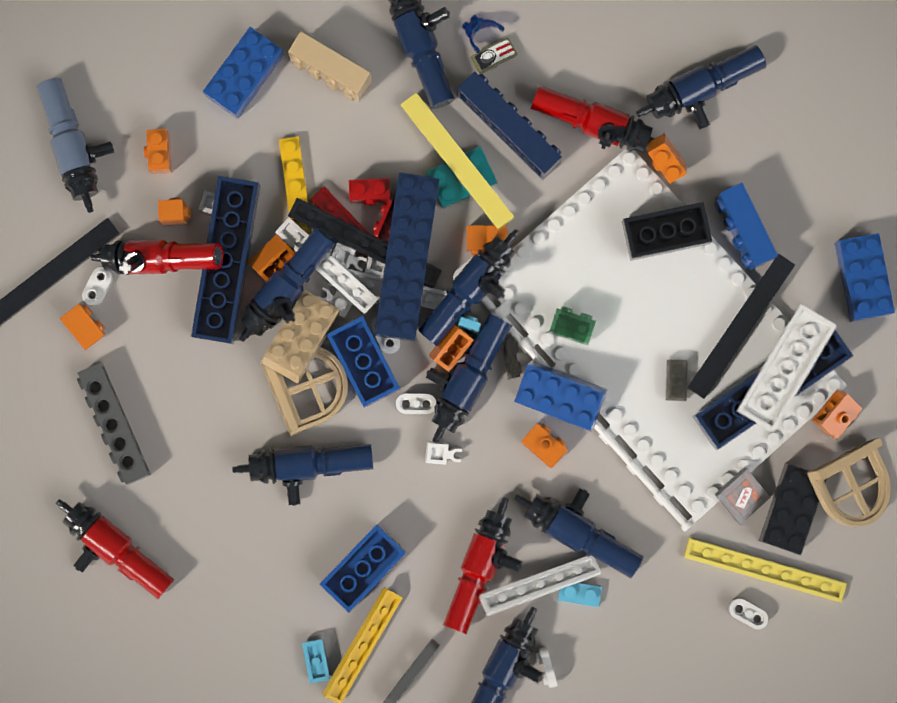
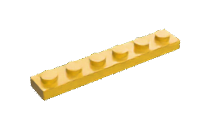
(294, 174)
(362, 645)

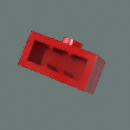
(369, 191)

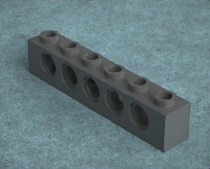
(86, 379)

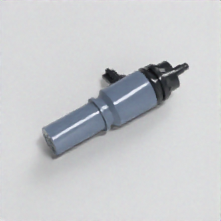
(69, 143)

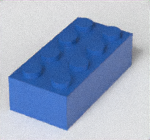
(243, 72)
(745, 227)
(864, 277)
(363, 361)
(560, 395)
(362, 568)

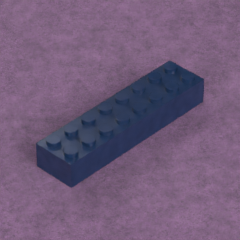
(406, 257)
(223, 288)
(724, 423)

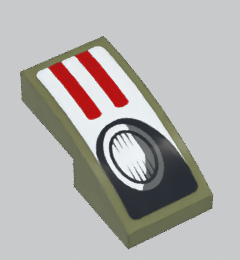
(494, 55)

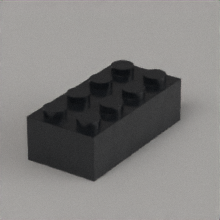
(667, 231)
(790, 511)

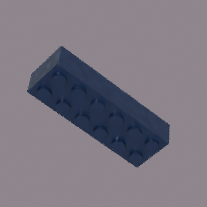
(509, 125)

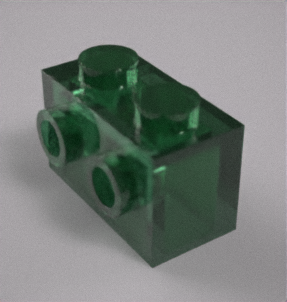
(572, 326)

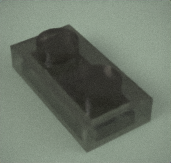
(513, 366)
(676, 380)

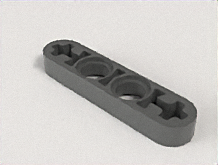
(412, 672)

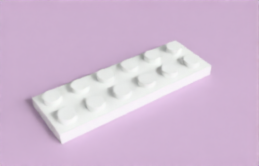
(786, 368)

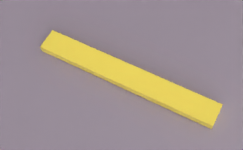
(457, 161)
(765, 570)

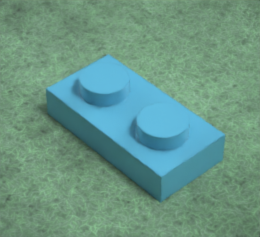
(469, 324)
(581, 594)
(316, 661)

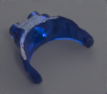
(477, 24)

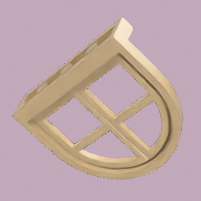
(285, 403)
(842, 463)

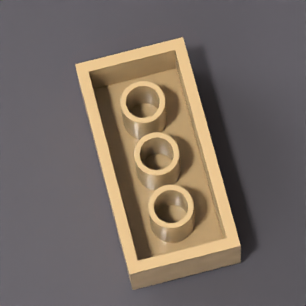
(329, 66)
(300, 340)

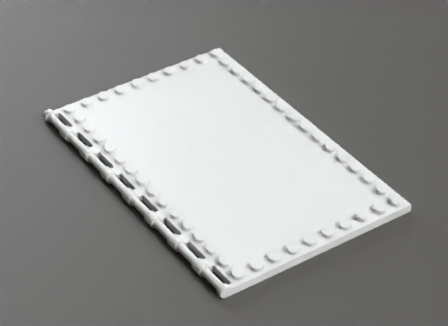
(643, 316)

